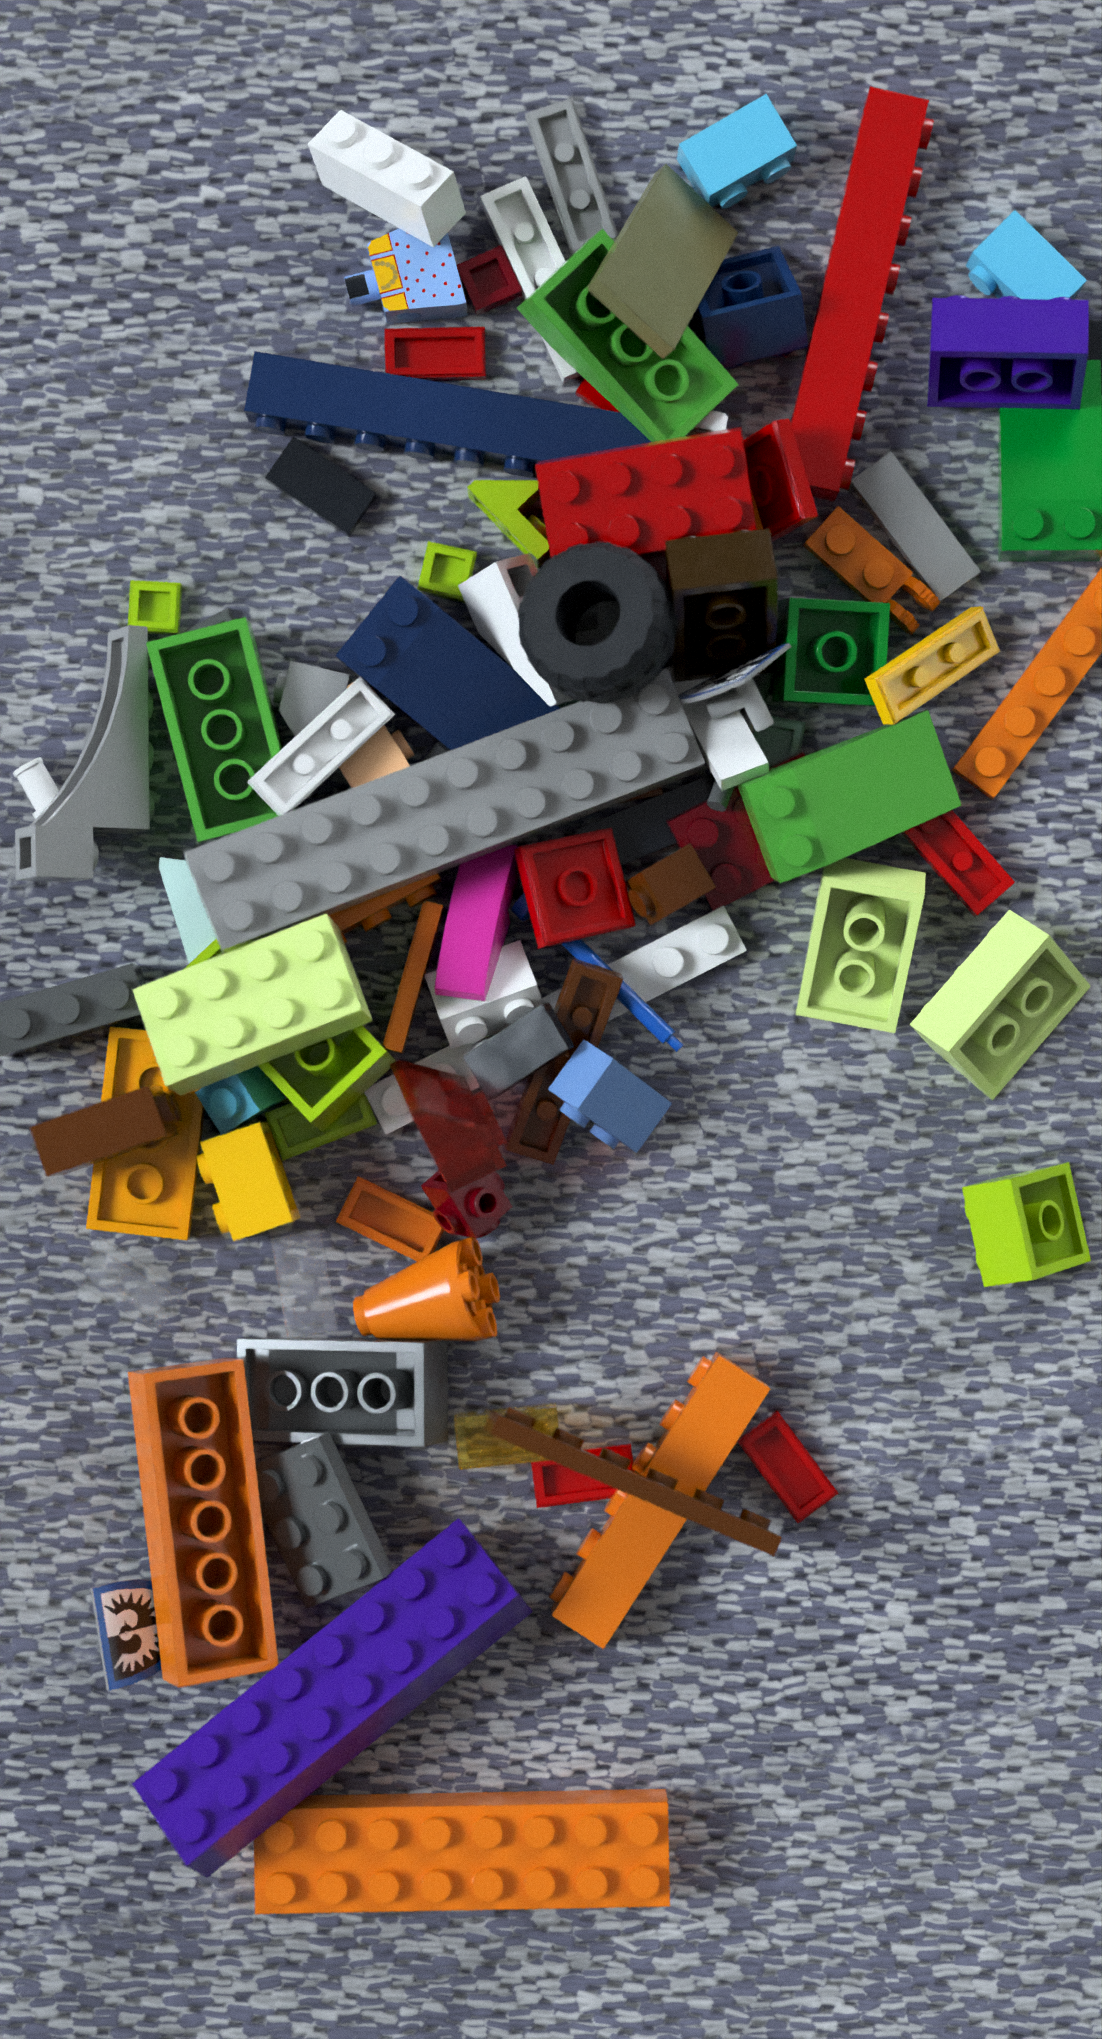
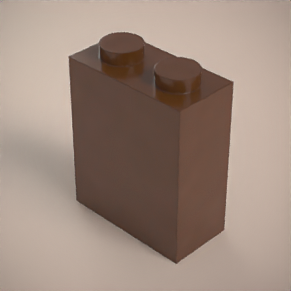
(106, 1130)

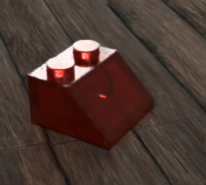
(452, 1122)

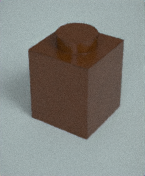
(669, 884)

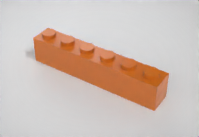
(639, 1533)

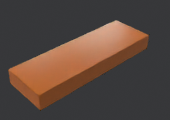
(413, 976)

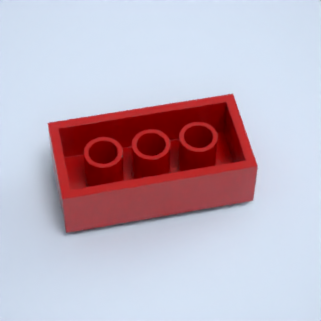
(648, 493)

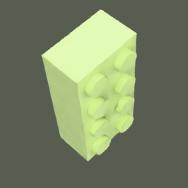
(252, 1005)

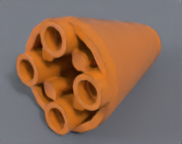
(433, 1299)

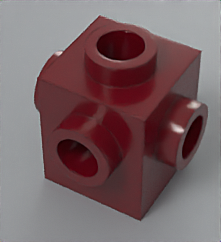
(471, 1209)

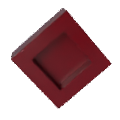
(489, 280)

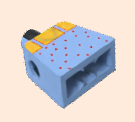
(410, 279)

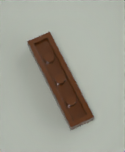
(583, 1012)

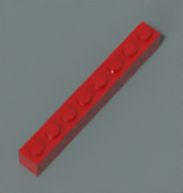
(855, 285)

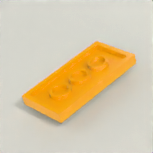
(154, 1185)

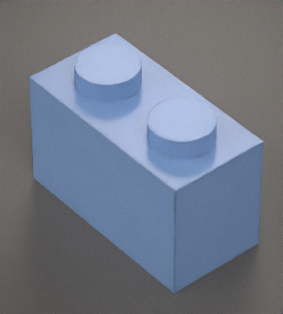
(609, 1096)

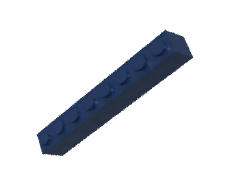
(425, 415)

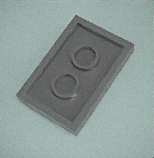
(319, 1521)

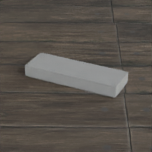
(570, 173)
(914, 527)

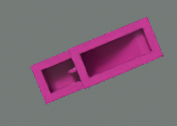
(476, 925)

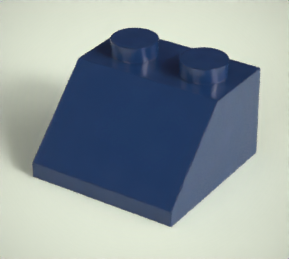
(752, 310)

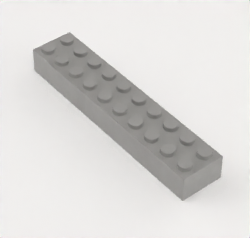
(442, 812)

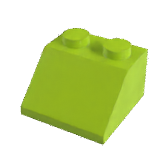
(1026, 1225)

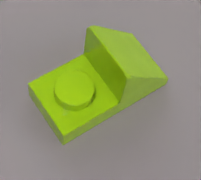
(504, 504)

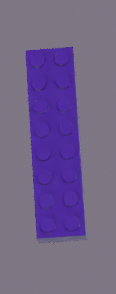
(330, 1699)

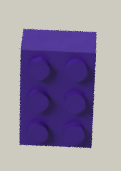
(1007, 352)

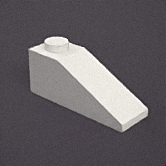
(494, 605)

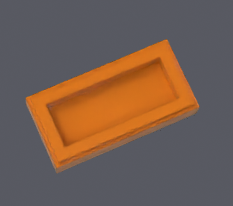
(390, 1220)

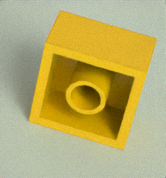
(247, 1181)

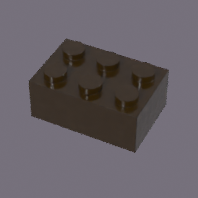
(722, 601)

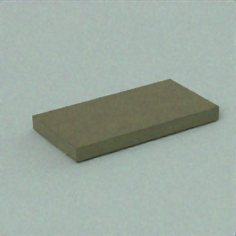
(663, 261)

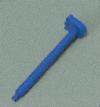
(626, 994)

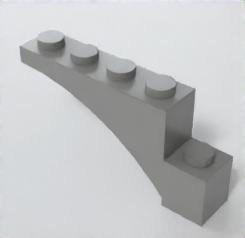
(109, 780)

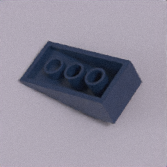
(437, 670)

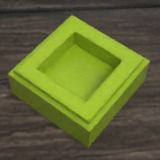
(445, 569)
(155, 606)

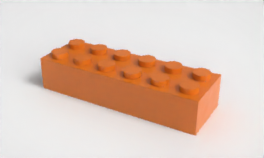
(203, 1521)

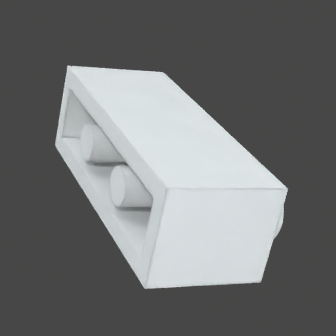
(387, 178)

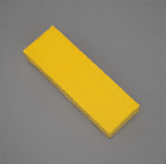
(932, 665)

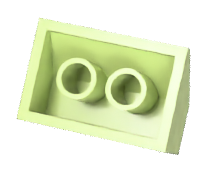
(1001, 1003)

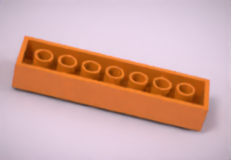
(466, 1852)

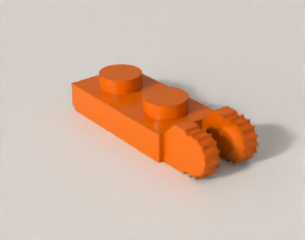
(868, 567)

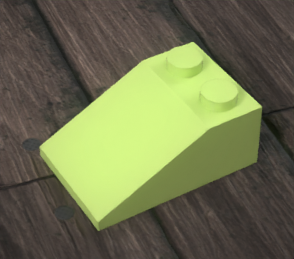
(861, 944)

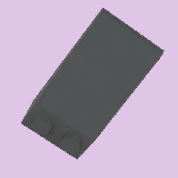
(347, 1386)

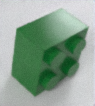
(830, 650)

